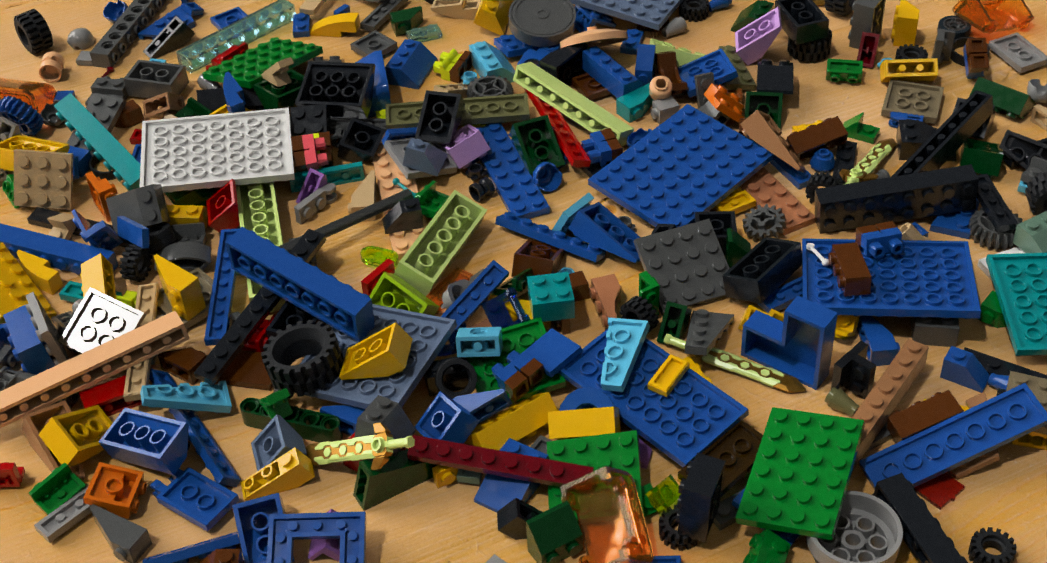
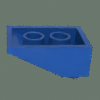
(498, 490)
(253, 525)

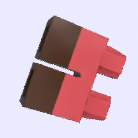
(305, 152)

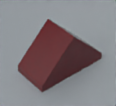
(868, 49)

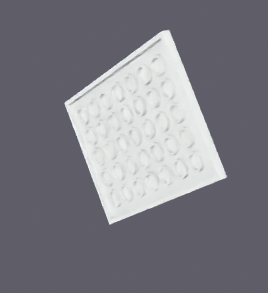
(217, 148)

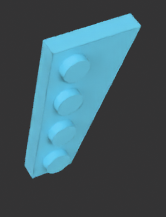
(621, 351)
(195, 398)

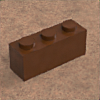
(815, 137)
(850, 269)
(922, 415)

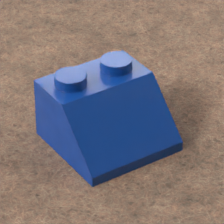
(446, 420)

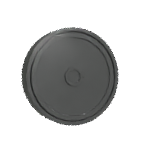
(542, 21)

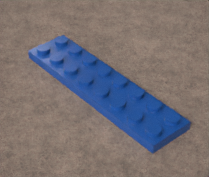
(510, 175)
(959, 438)

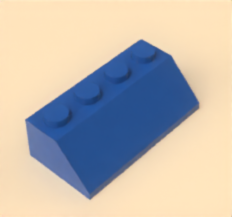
(609, 72)
(147, 440)

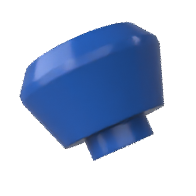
(822, 160)

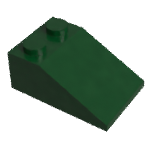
(536, 143)
(983, 156)

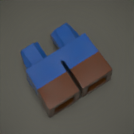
(975, 57)
(602, 146)
(879, 239)
(519, 375)

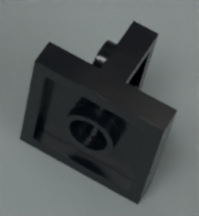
(854, 371)

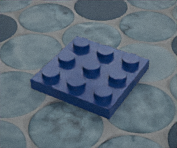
(715, 62)

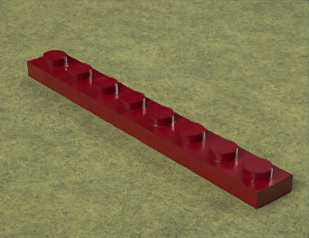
(495, 462)

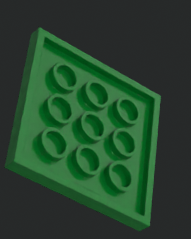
(517, 338)
(613, 450)

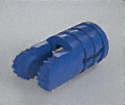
(896, 116)

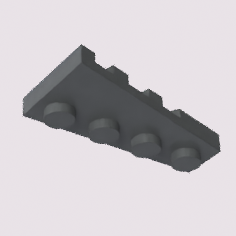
(705, 330)

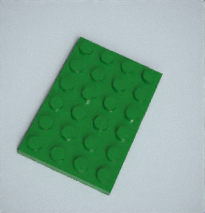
(249, 66)
(801, 473)

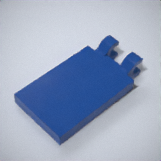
(195, 497)

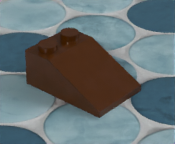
(538, 256)

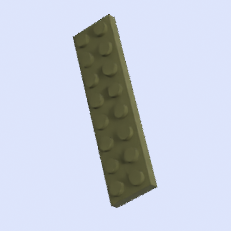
(476, 111)

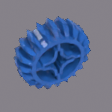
(22, 114)

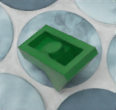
(861, 131)
(277, 404)

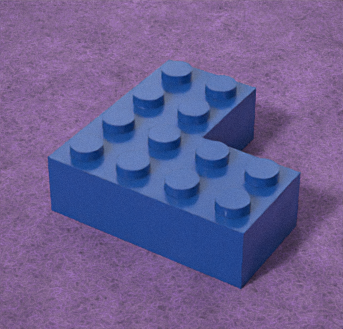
(797, 345)

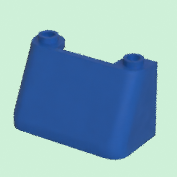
(381, 89)

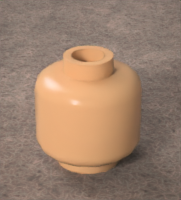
(660, 88)

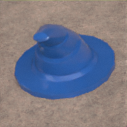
(586, 398)

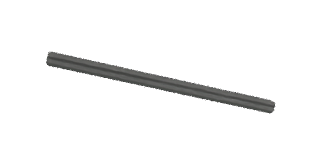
(356, 217)

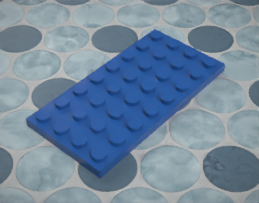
(678, 424)

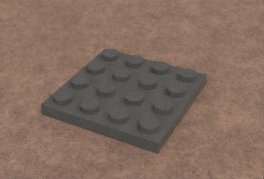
(685, 264)

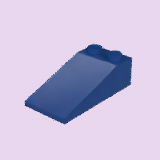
(604, 230)

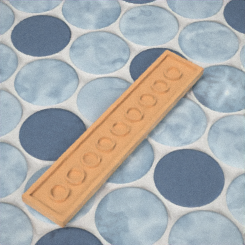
(385, 172)

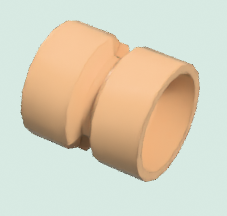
(51, 67)

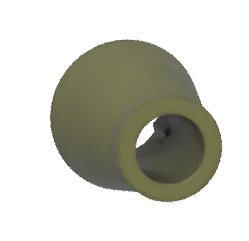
(841, 401)

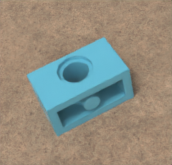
(479, 342)

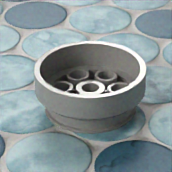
(864, 533)

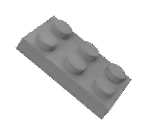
(1018, 52)

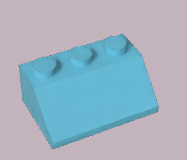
(490, 61)

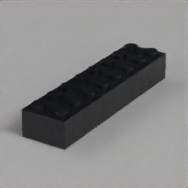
(896, 198)

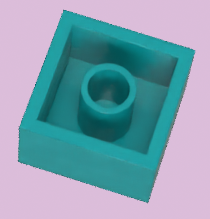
(551, 296)

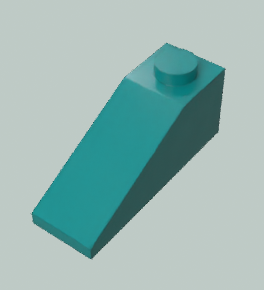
(634, 104)

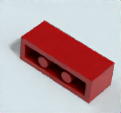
(108, 396)

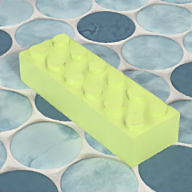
(440, 242)

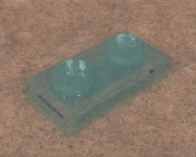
(425, 33)

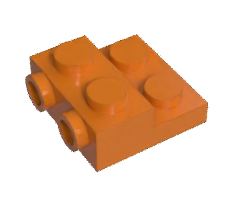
(725, 102)
(100, 192)
(116, 489)

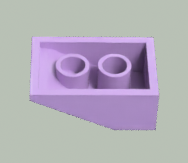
(757, 36)
(466, 146)

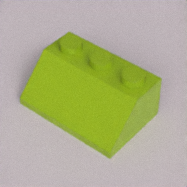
(398, 294)

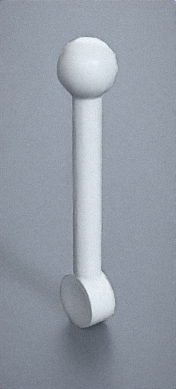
(810, 246)

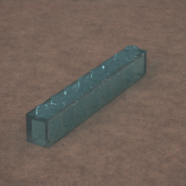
(244, 30)

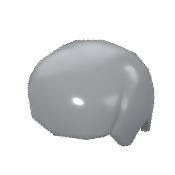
(81, 38)
(1037, 91)

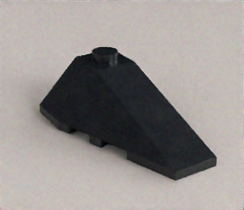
(1022, 148)

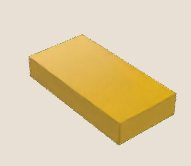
(668, 375)

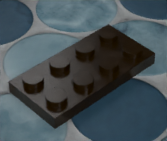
(739, 451)

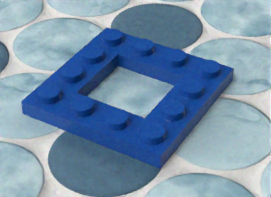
(344, 525)

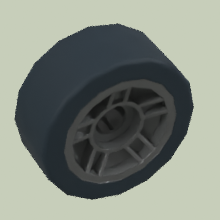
(955, 24)

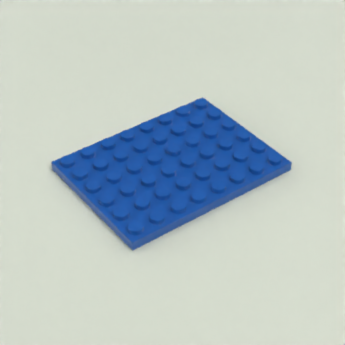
(681, 169)
(920, 282)

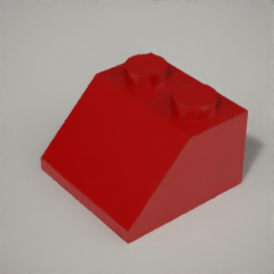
(223, 208)

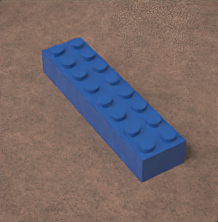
(301, 283)

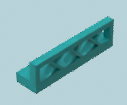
(336, 174)

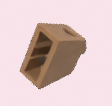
(169, 103)

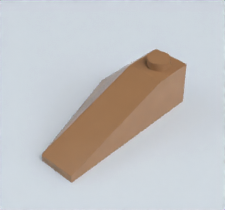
(765, 132)
(32, 426)

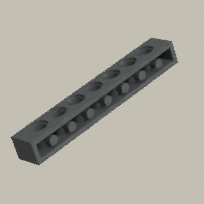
(124, 32)

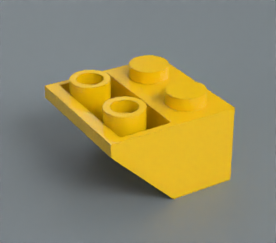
(905, 24)

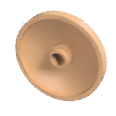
(595, 37)

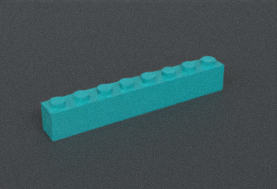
(99, 140)

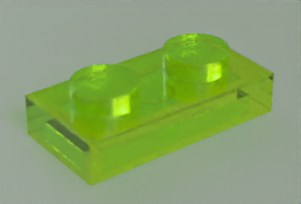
(664, 494)

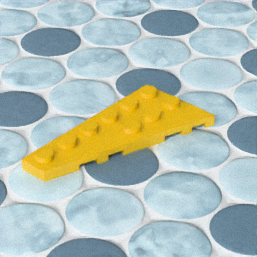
(15, 285)

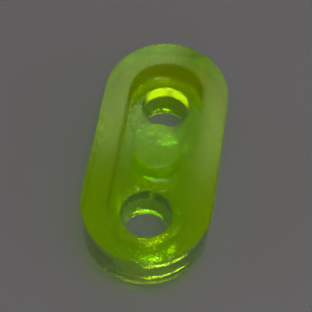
(376, 256)

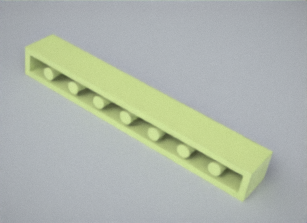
(569, 101)

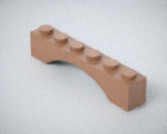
(607, 296)

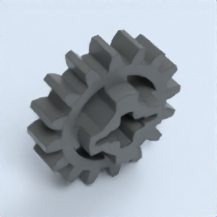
(764, 222)

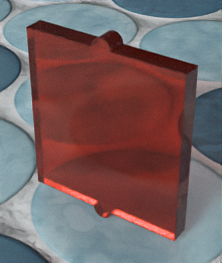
(940, 490)

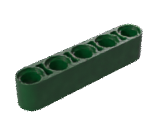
(307, 423)

